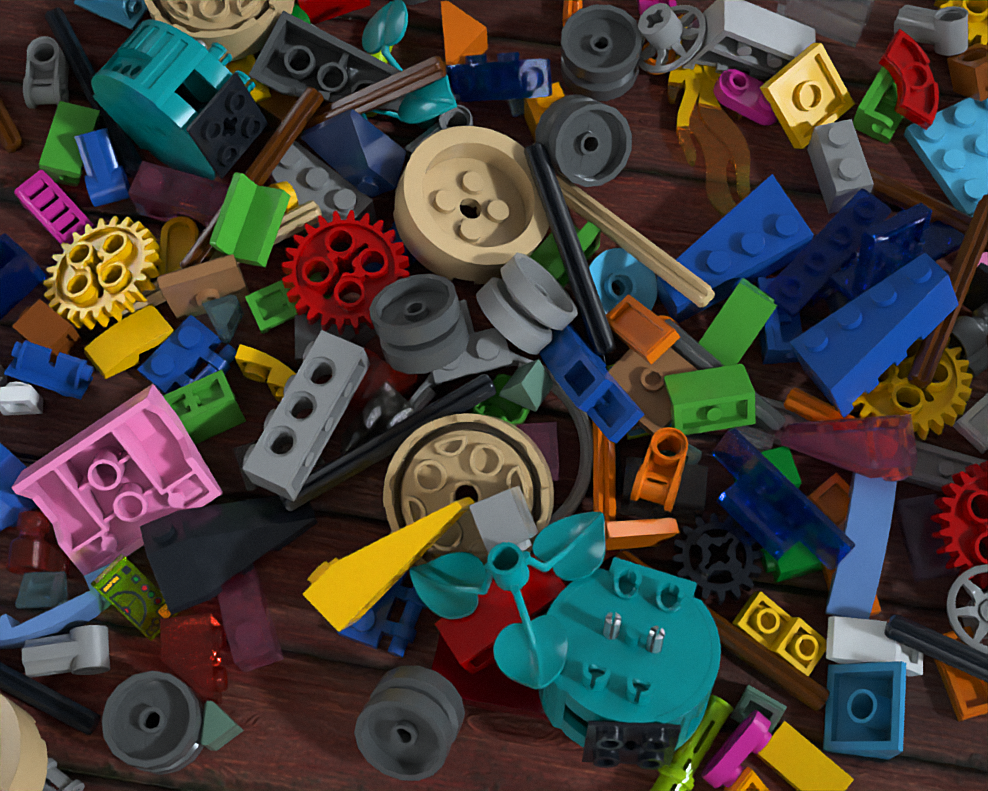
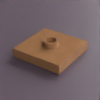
(201, 283)
(646, 385)

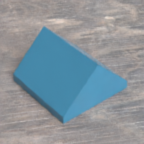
(865, 709)

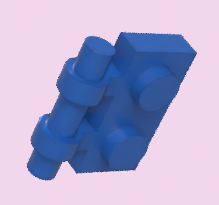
(183, 354)
(376, 621)

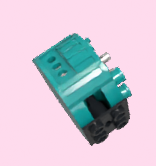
(179, 100)
(634, 665)

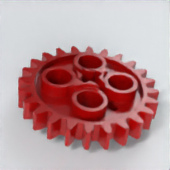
(317, 255)
(959, 524)

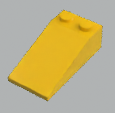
(352, 585)

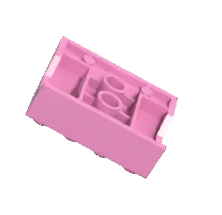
(117, 478)

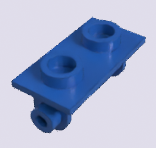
(33, 366)

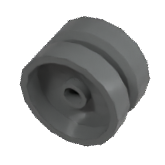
(600, 52)
(585, 140)
(419, 323)
(409, 723)
(133, 727)

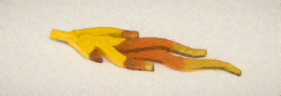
(713, 130)

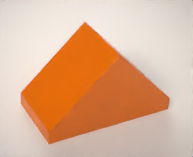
(461, 34)

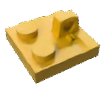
(807, 94)

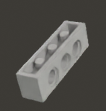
(289, 471)

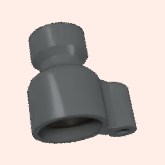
(971, 336)

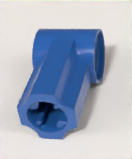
(104, 178)

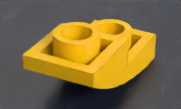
(124, 341)
(261, 366)
(781, 633)

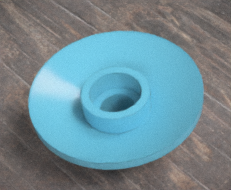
(628, 273)

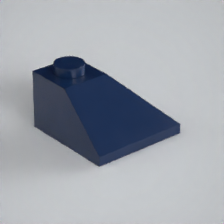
(358, 152)

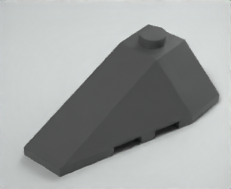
(306, 56)

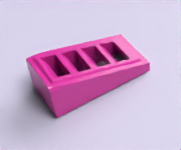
(37, 193)

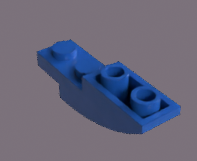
(589, 383)

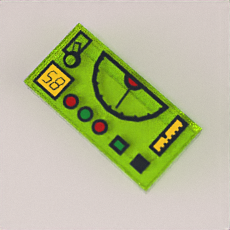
(133, 596)

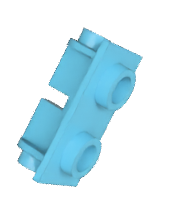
(122, 12)

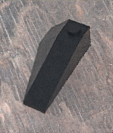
(210, 544)

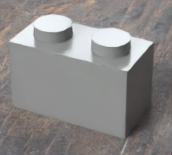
(838, 163)
(504, 519)

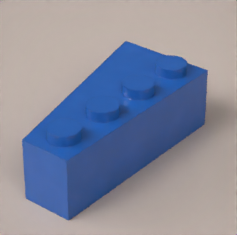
(746, 243)
(874, 331)

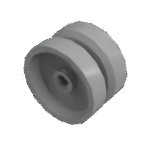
(526, 304)

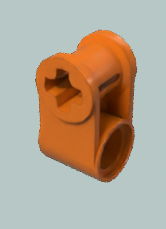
(661, 474)

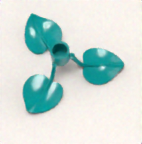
(422, 105)
(537, 648)

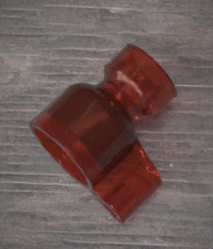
(31, 551)

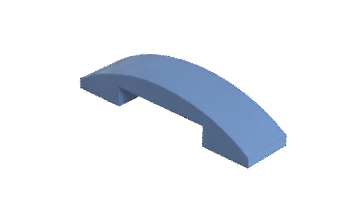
(868, 526)
(57, 620)

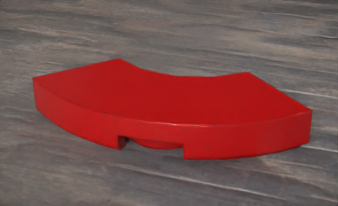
(913, 78)

